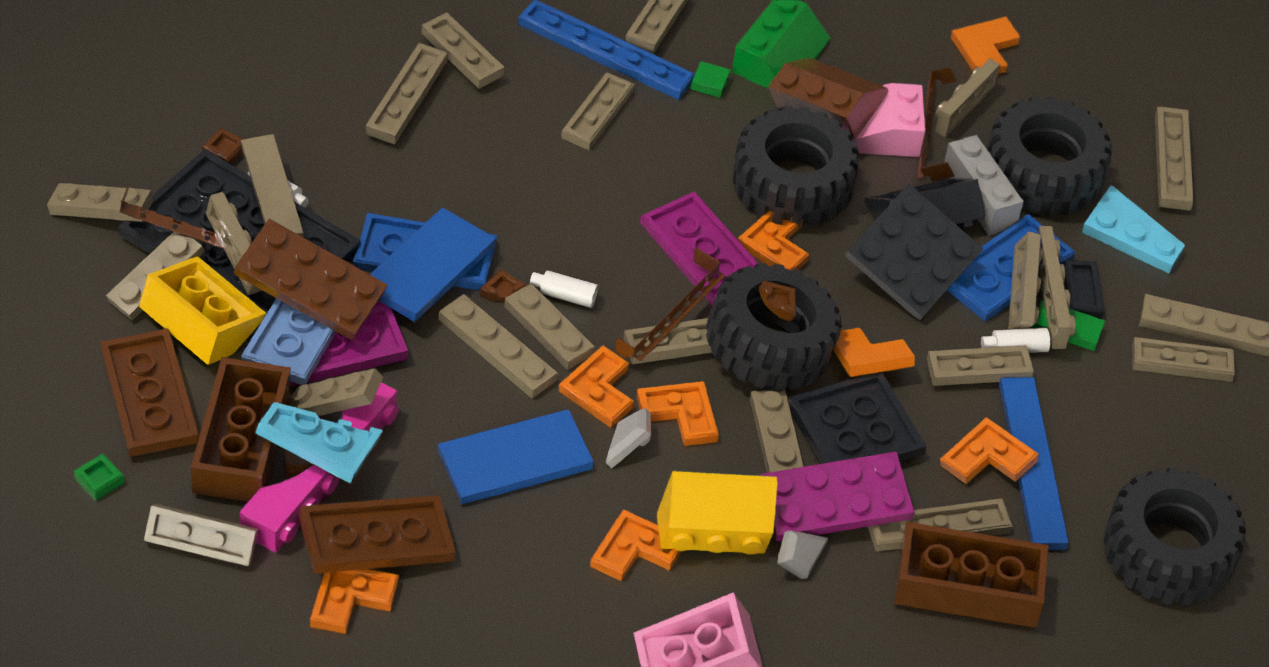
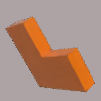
(983, 40)
(771, 244)
(864, 358)
(593, 390)
(687, 404)
(987, 445)
(626, 541)
(345, 589)

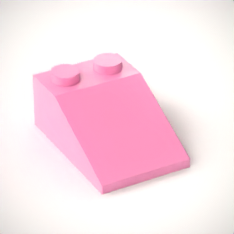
(896, 124)
(702, 637)

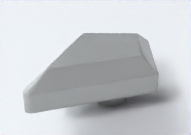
(629, 434)
(800, 552)

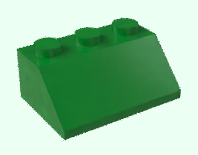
(780, 35)

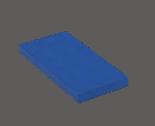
(386, 234)
(431, 263)
(988, 278)
(515, 456)

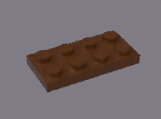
(310, 279)
(149, 392)
(376, 534)

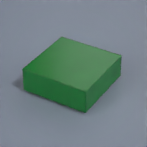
(710, 79)
(99, 476)

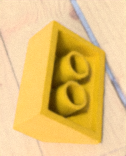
(200, 309)
(717, 512)

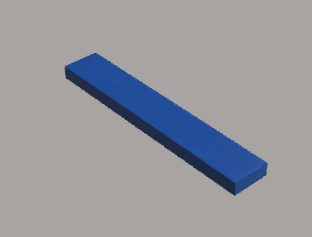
(606, 49)
(1038, 484)

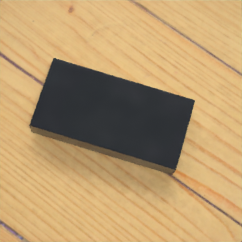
(1084, 287)

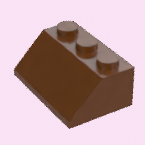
(828, 90)

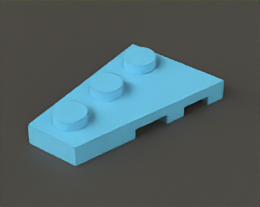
(1132, 231)
(324, 443)

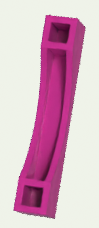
(277, 506)

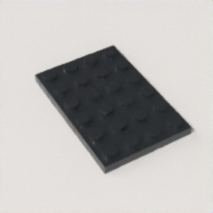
(187, 200)

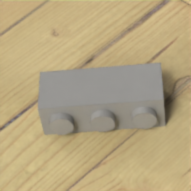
(999, 199)

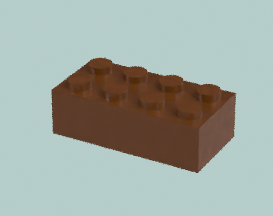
(229, 454)
(971, 574)

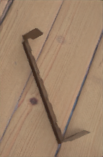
(942, 170)
(167, 222)
(703, 260)

